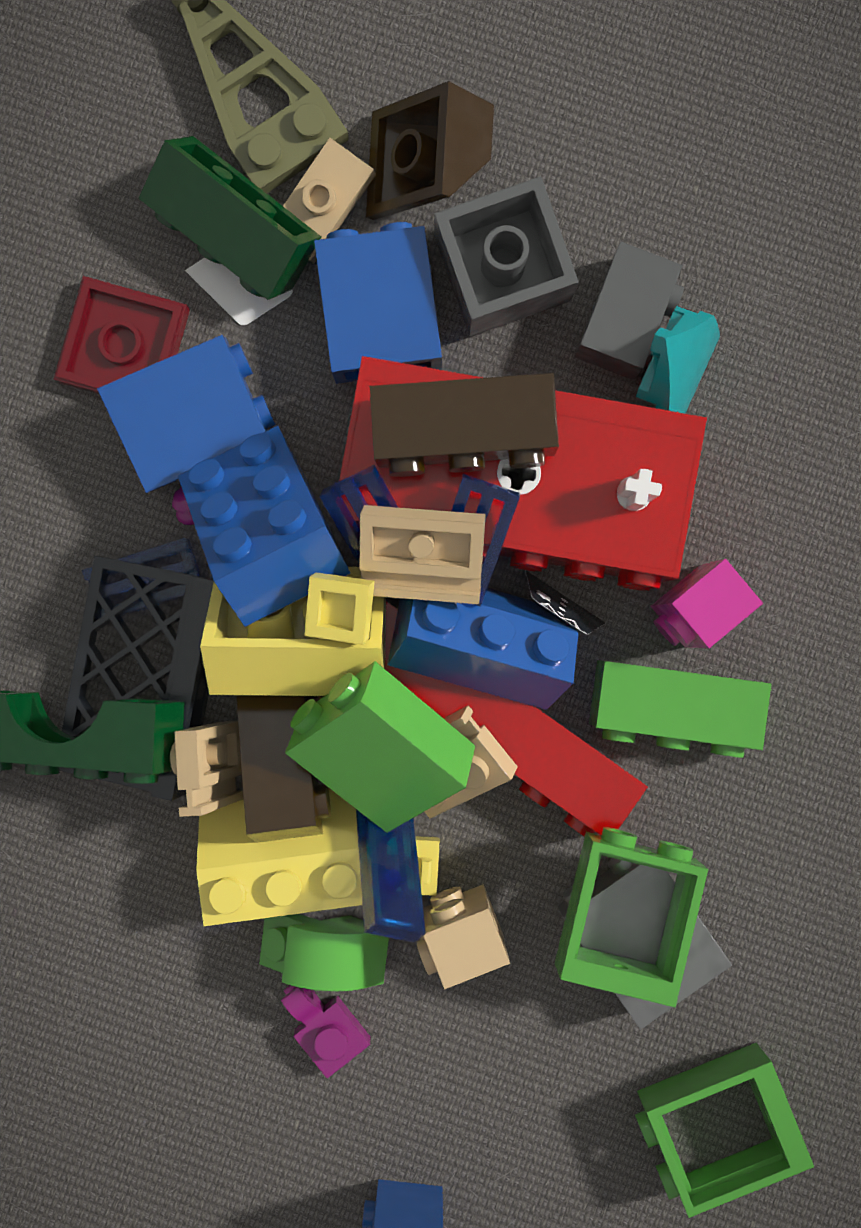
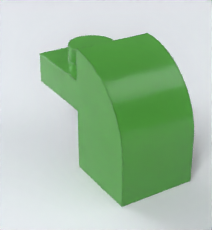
(323, 953)

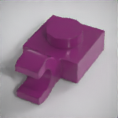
(327, 1031)

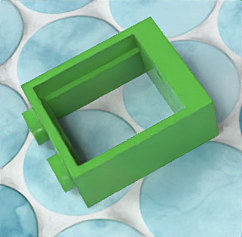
(624, 975)
(743, 1171)

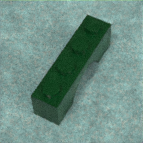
(124, 738)

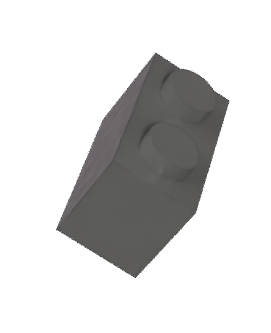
(630, 310)

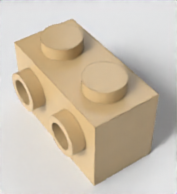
(461, 936)

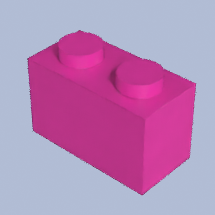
(705, 606)

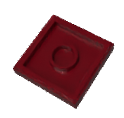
(117, 334)

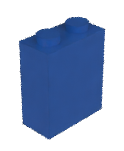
(378, 298)
(185, 410)

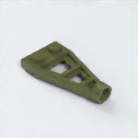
(287, 139)

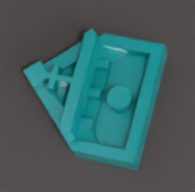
(679, 359)

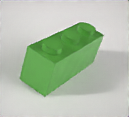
(679, 708)

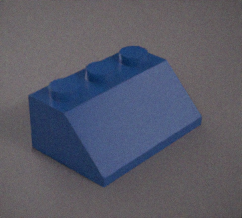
(498, 648)

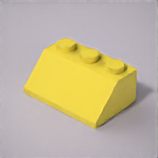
(276, 655)
(276, 877)

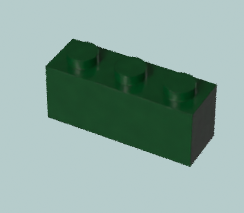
(228, 217)

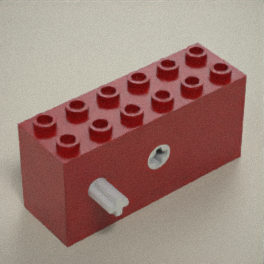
(601, 506)

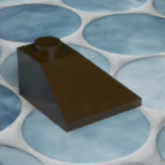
(426, 148)

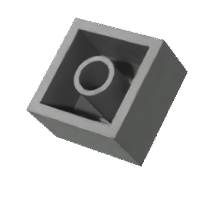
(505, 256)

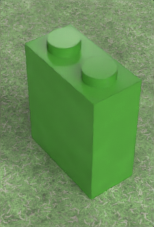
(380, 747)

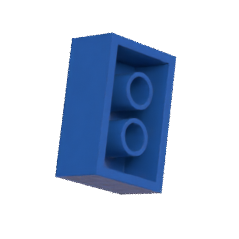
(260, 525)

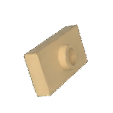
(329, 189)

